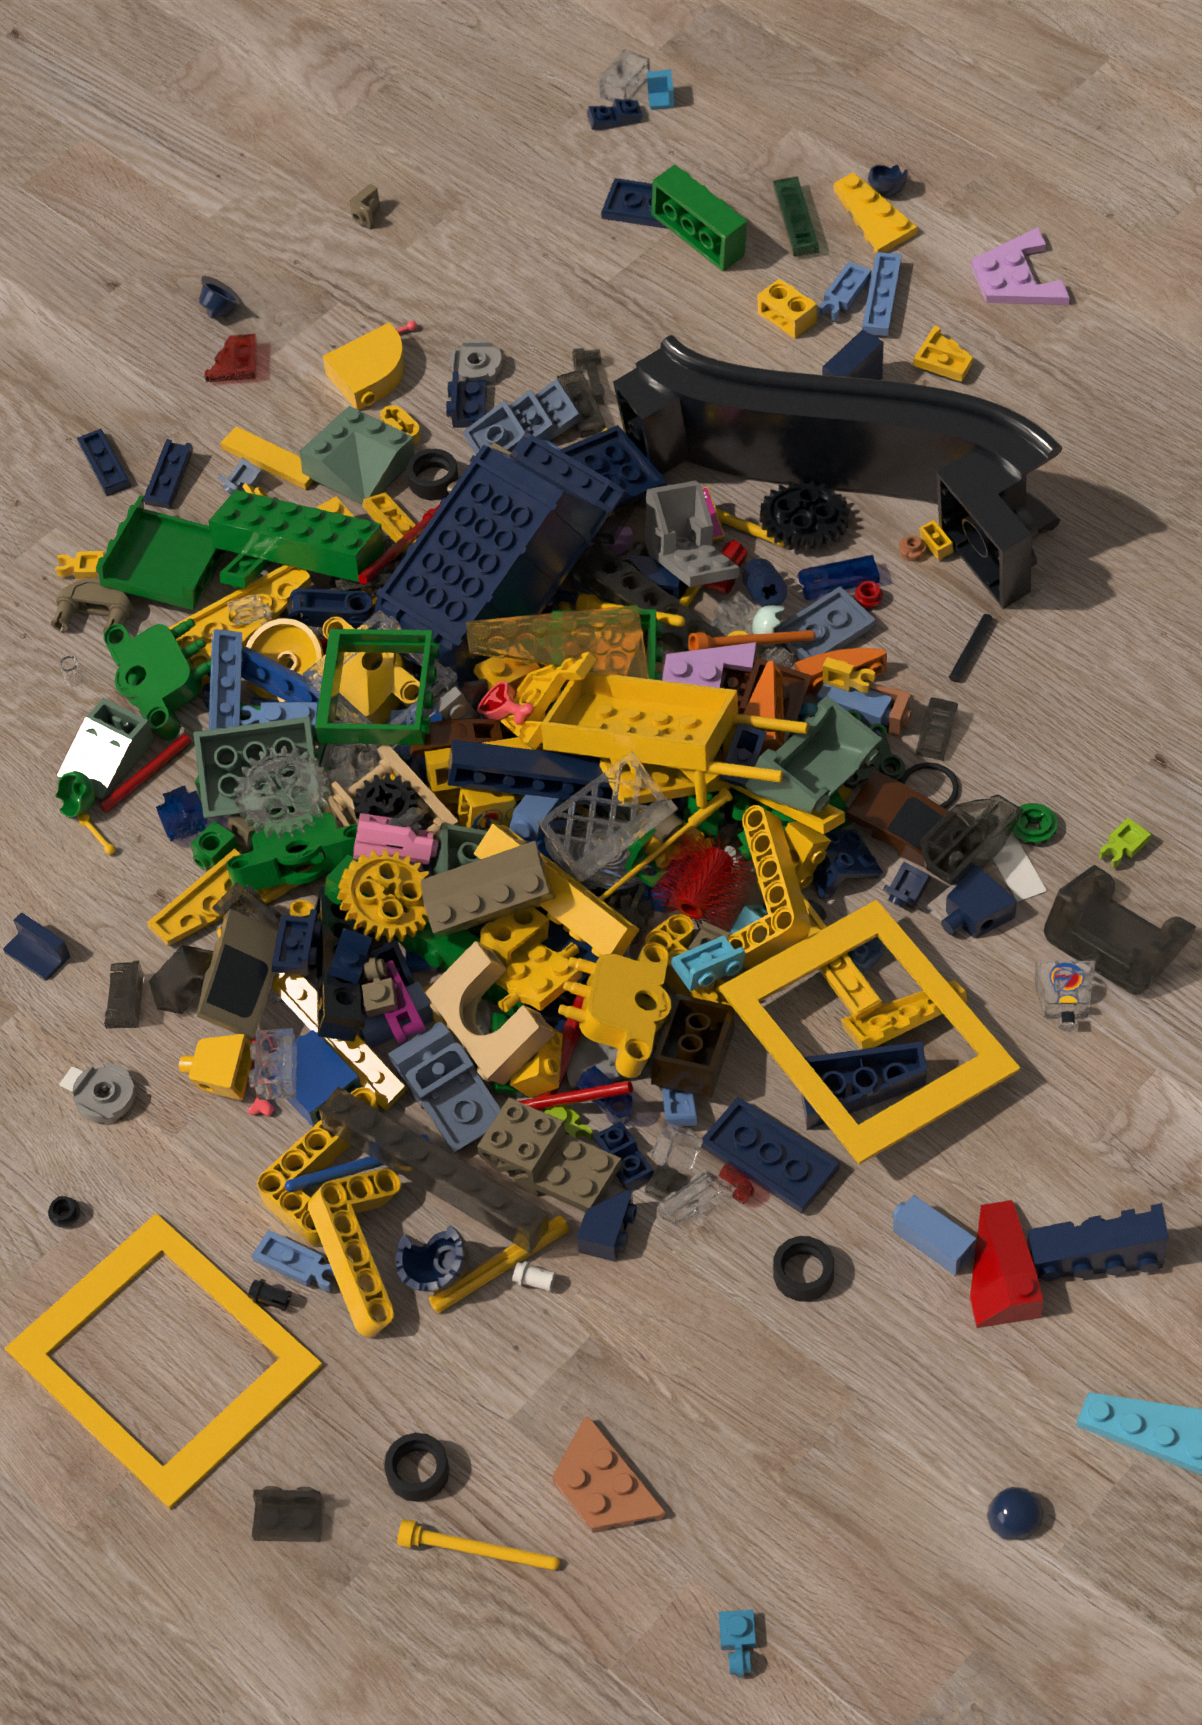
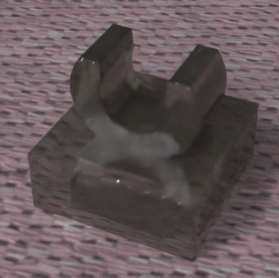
(664, 1182)

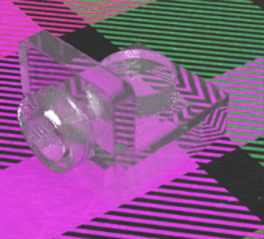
(249, 609)

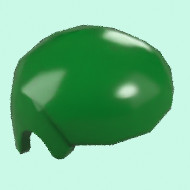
(76, 794)

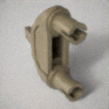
(91, 598)

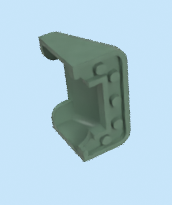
(817, 762)

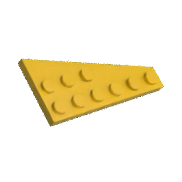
(273, 589)

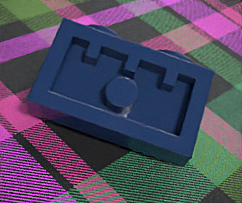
(466, 402)

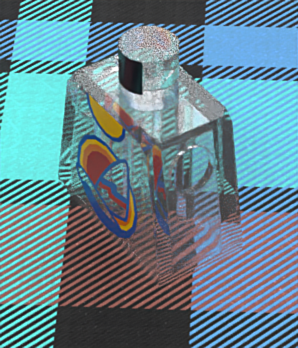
(1065, 990)

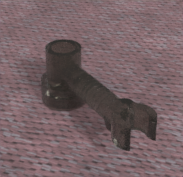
(589, 360)

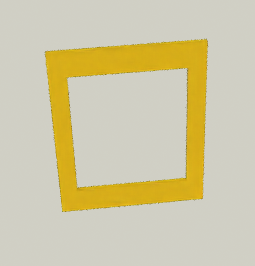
(913, 1111)
(224, 1432)

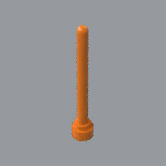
(702, 641)

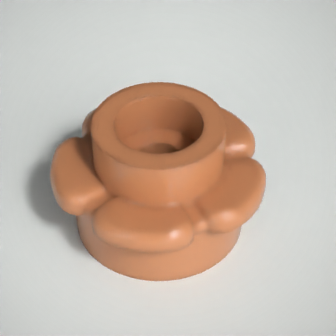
(912, 548)

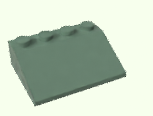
(227, 750)

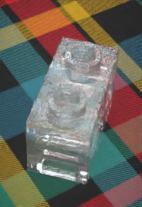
(278, 1063)

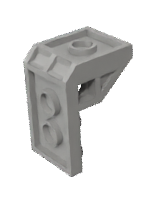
(681, 535)

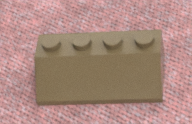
(486, 889)

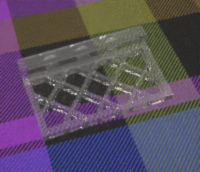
(620, 839)

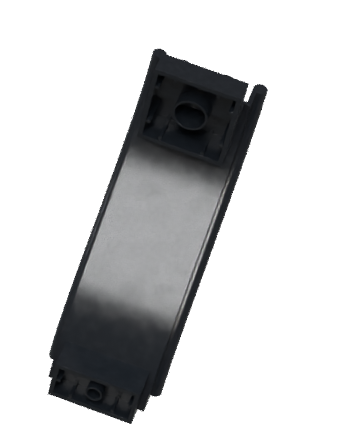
(853, 437)

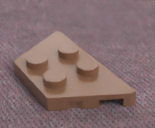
(602, 1484)

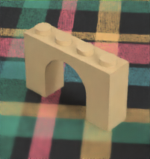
(456, 1000)

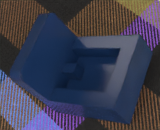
(907, 886)

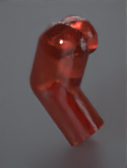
(738, 1180)

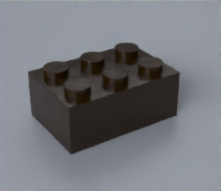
(693, 1045)

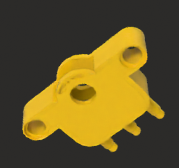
(375, 690)
(622, 1004)

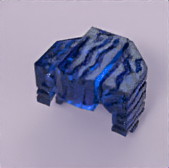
(181, 814)

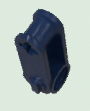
(322, 604)

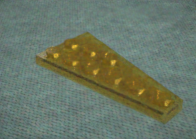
(548, 639)

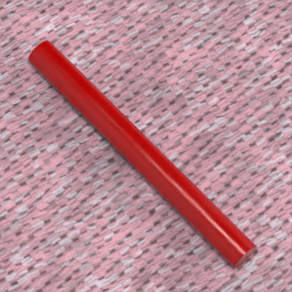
(145, 773)
(580, 1095)

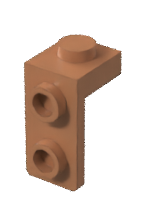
(901, 713)

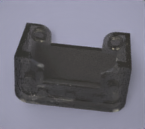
(1122, 944)

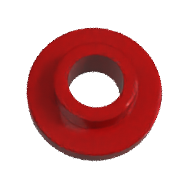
(869, 594)

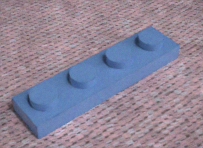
(882, 293)
(225, 679)

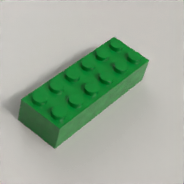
(296, 535)

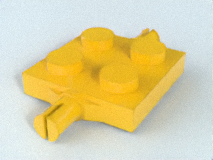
(538, 976)

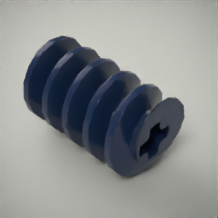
(764, 582)

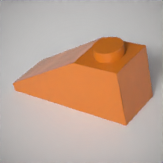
(768, 702)

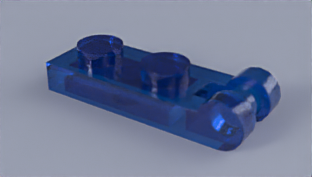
(843, 573)

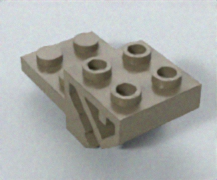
(547, 1157)

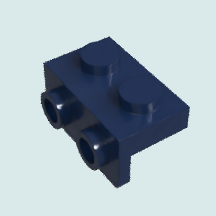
(295, 944)

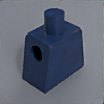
(978, 905)

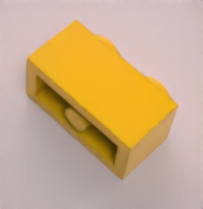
(936, 540)

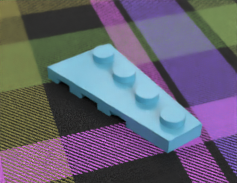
(1147, 1426)

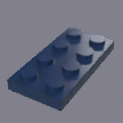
(770, 1154)

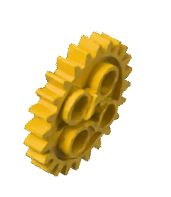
(385, 894)

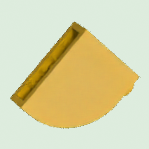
(367, 366)

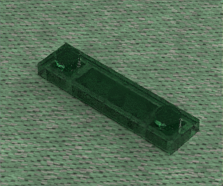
(795, 216)

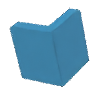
(660, 89)

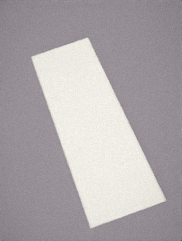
(1018, 870)

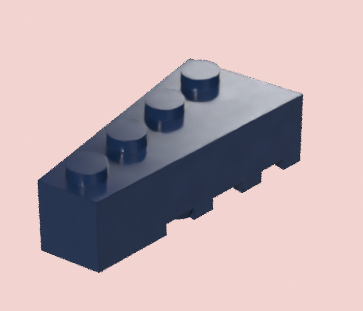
(868, 1076)

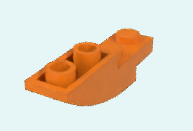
(859, 657)

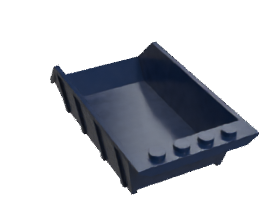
(497, 545)

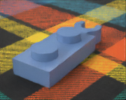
(844, 289)
(280, 711)
(292, 1260)

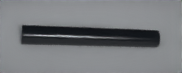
(970, 648)

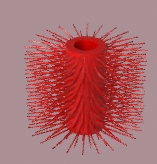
(705, 882)

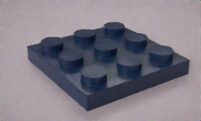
(620, 461)

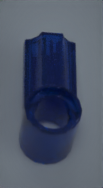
(594, 1077)

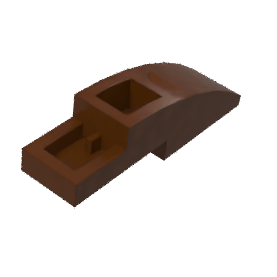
(461, 729)

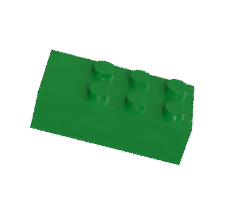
(698, 217)

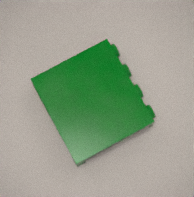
(159, 557)

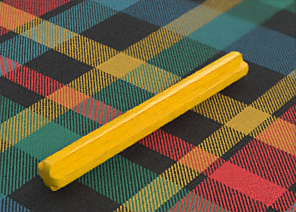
(493, 1268)

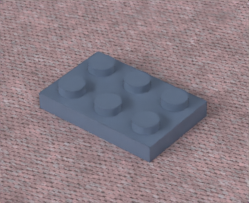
(834, 619)

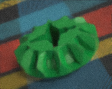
(1035, 813)

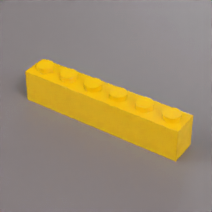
(573, 904)

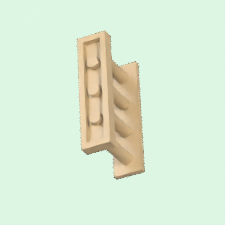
(393, 764)

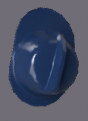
(217, 297)

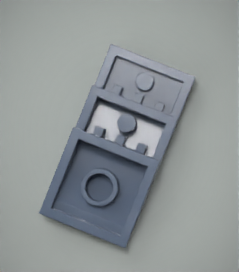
(539, 414)

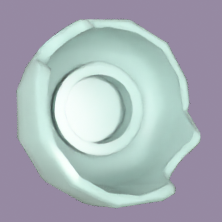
(767, 620)

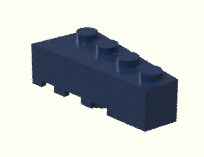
(1100, 1245)

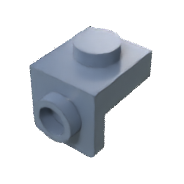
(243, 473)

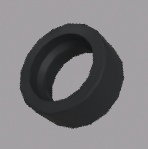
(429, 459)
(803, 1291)
(411, 1443)

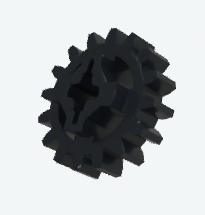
(397, 795)

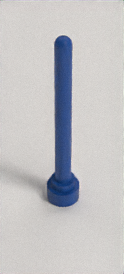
(334, 1172)

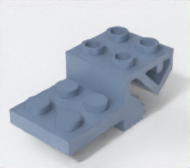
(446, 1086)

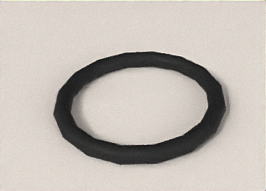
(947, 771)

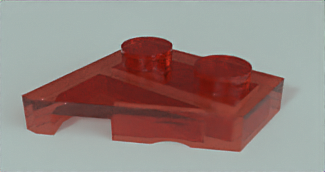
(235, 360)

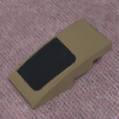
(239, 975)

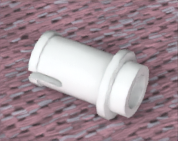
(533, 1276)

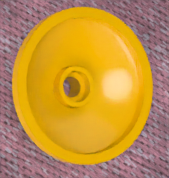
(286, 641)

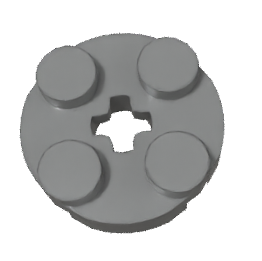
(481, 350)
(109, 1108)

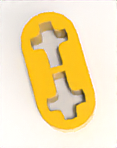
(403, 422)

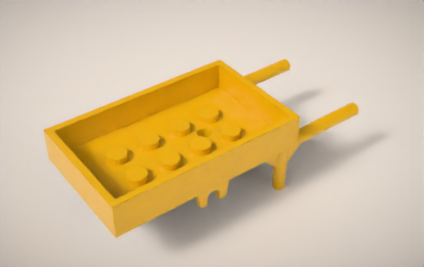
(657, 721)

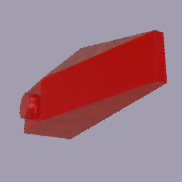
(1003, 1271)

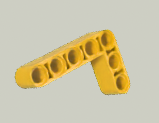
(787, 914)
(310, 1161)
(351, 1242)

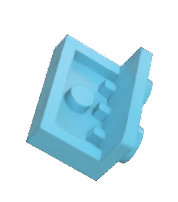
(708, 963)

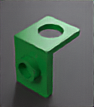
(637, 855)

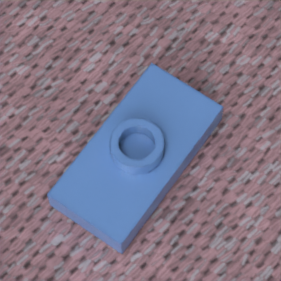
(679, 1107)

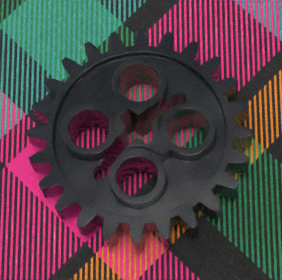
(804, 515)

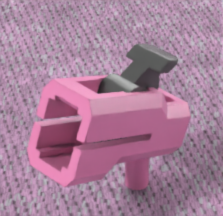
(395, 835)

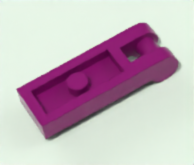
(405, 1009)

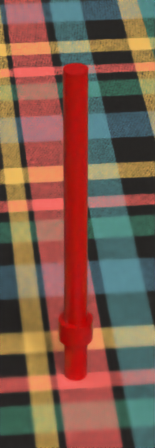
(397, 548)

